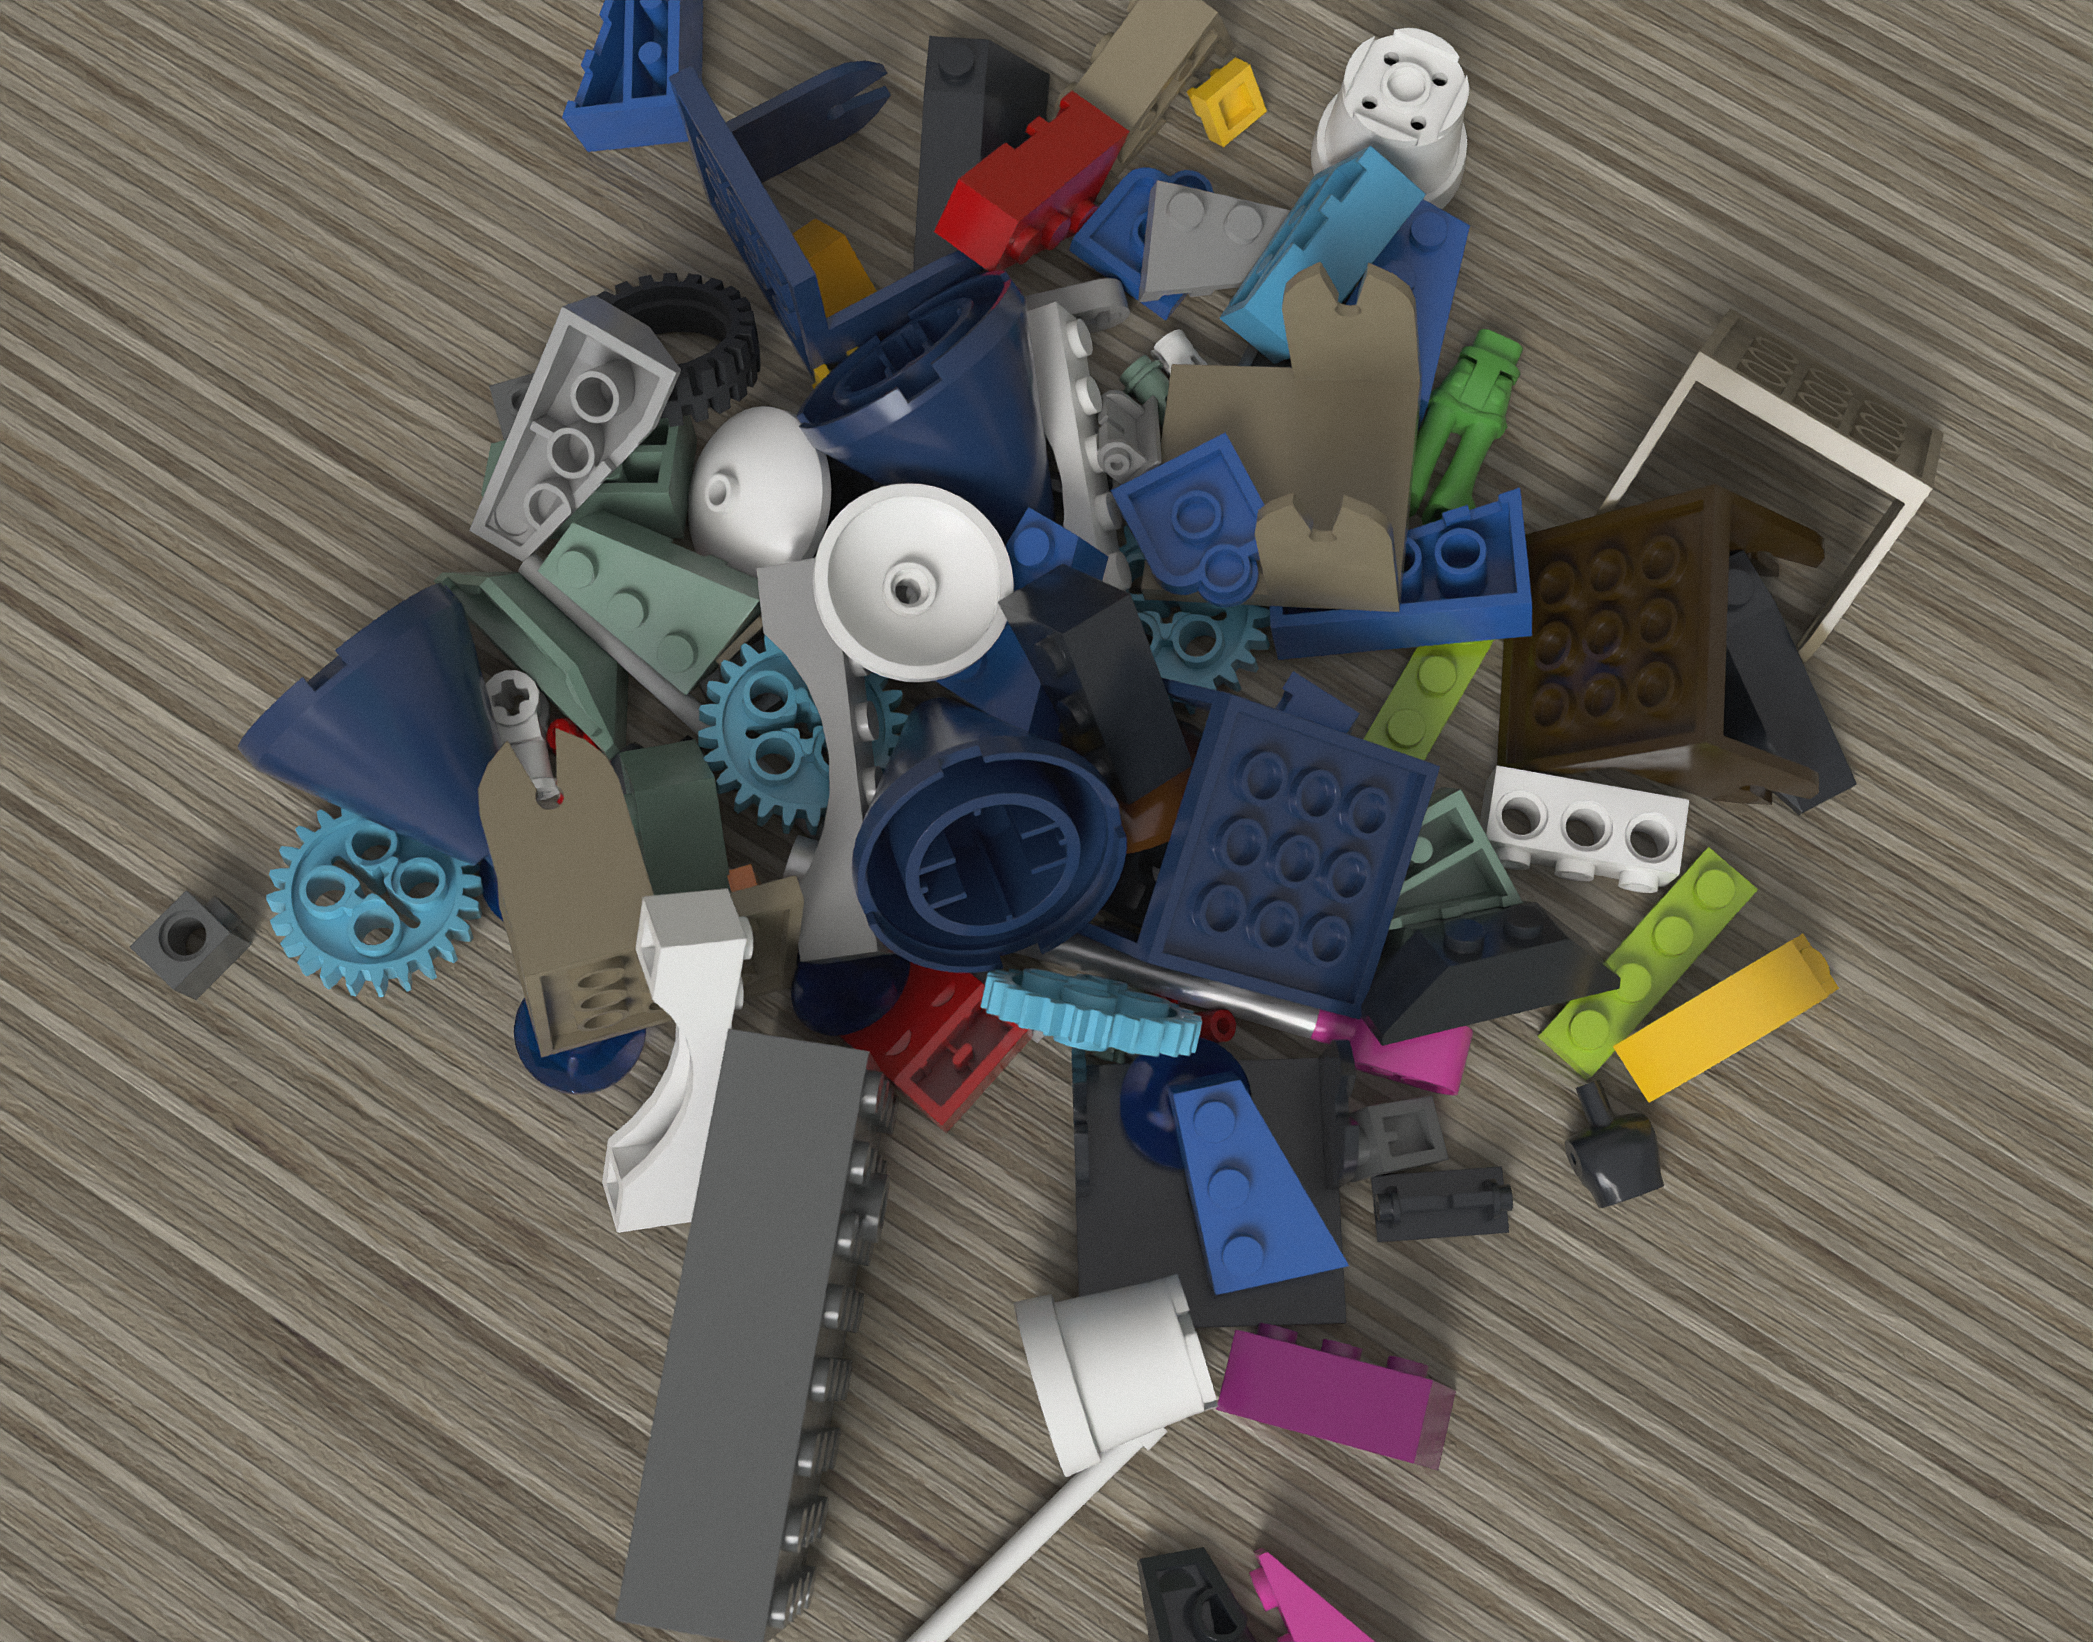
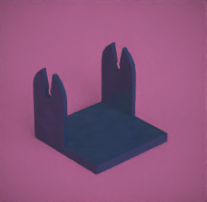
(767, 141)
(1281, 856)

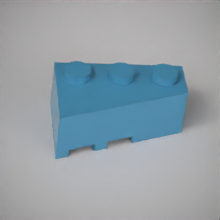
(1337, 221)

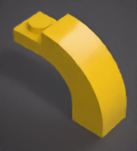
(1726, 1017)

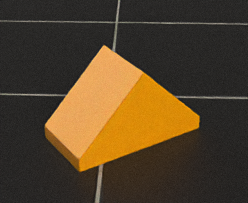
(836, 266)

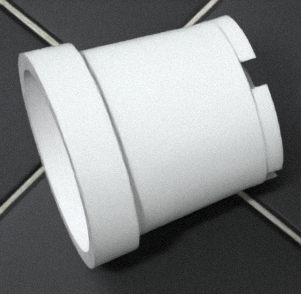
(1409, 81)
(1113, 1366)

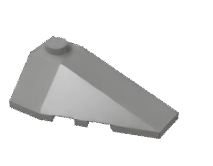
(580, 419)

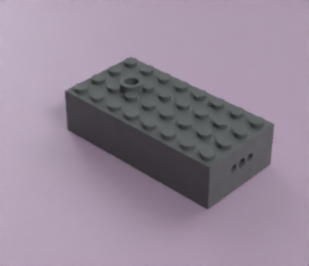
(759, 1340)

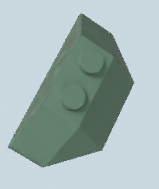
(550, 650)

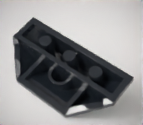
(1479, 970)

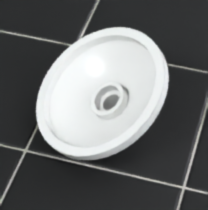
(759, 492)
(919, 541)

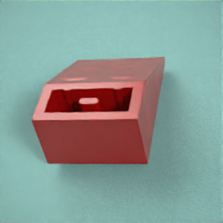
(941, 1043)

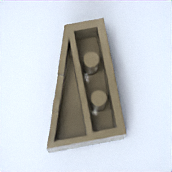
(1148, 64)

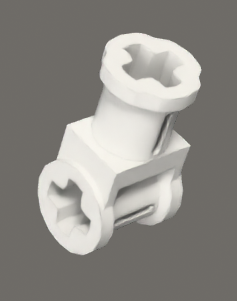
(525, 730)

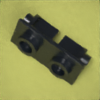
(1441, 1204)

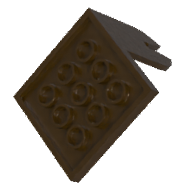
(1636, 646)

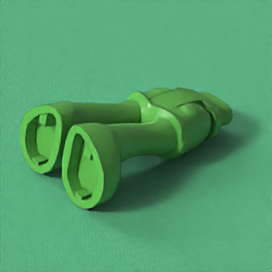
(1474, 406)

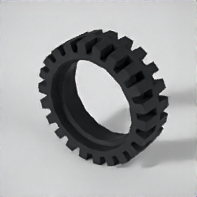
(706, 310)

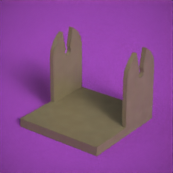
(1823, 413)
(1320, 443)
(576, 897)

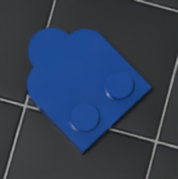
(1116, 232)
(1197, 523)

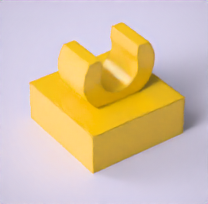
(1228, 101)

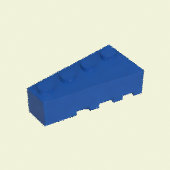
(1458, 586)

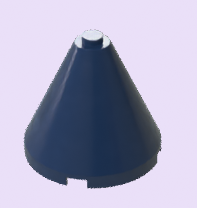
(945, 404)
(392, 727)
(983, 842)

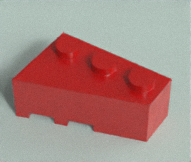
(1033, 193)

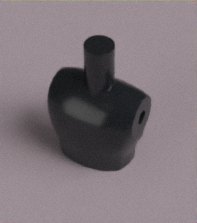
(1614, 1153)

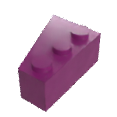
(1337, 1395)

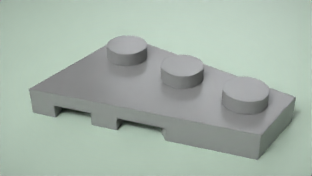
(1202, 240)

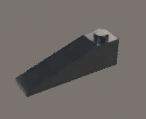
(1769, 690)

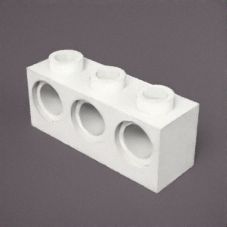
(1606, 809)

